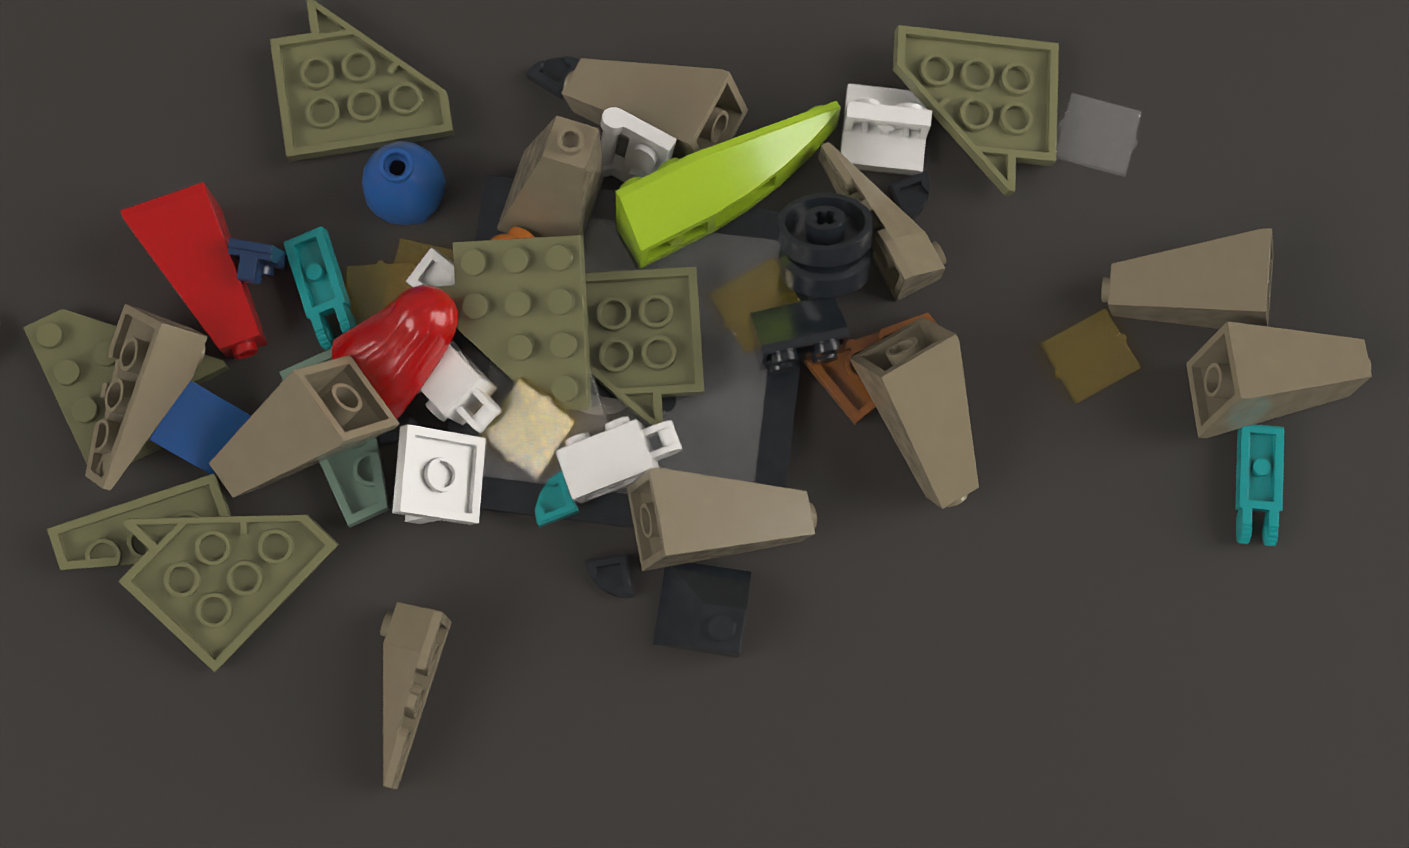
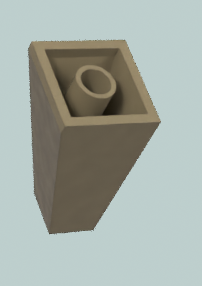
(685, 102)
(556, 181)
(1197, 283)
(1270, 372)
(924, 403)
(303, 423)
(705, 517)

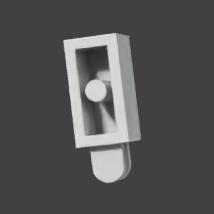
(459, 390)
(613, 457)

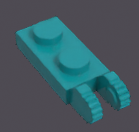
(319, 283)
(1259, 480)

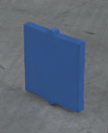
(198, 426)

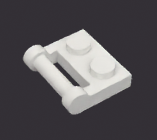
(646, 147)

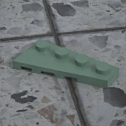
(354, 474)

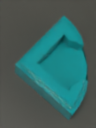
(554, 501)

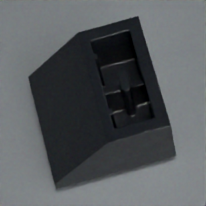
(798, 333)

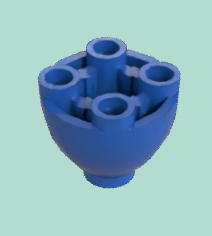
(408, 196)

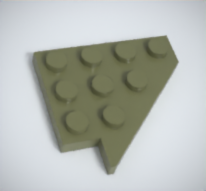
(350, 93)
(986, 93)
(528, 311)
(645, 336)
(77, 364)
(222, 574)

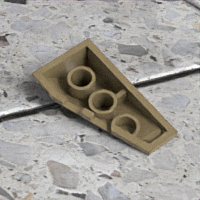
(898, 244)
(150, 371)
(410, 660)

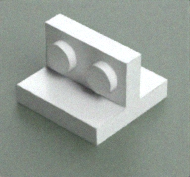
(884, 129)
(438, 476)

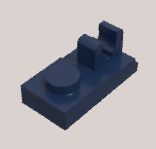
(256, 259)

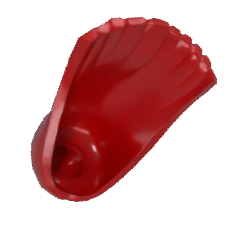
(402, 343)

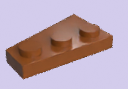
(841, 378)

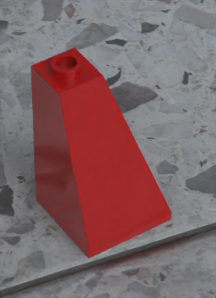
(190, 246)

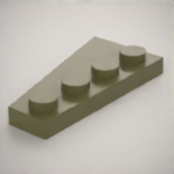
(105, 541)

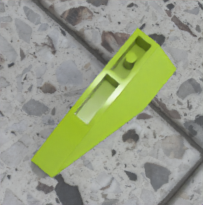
(716, 184)

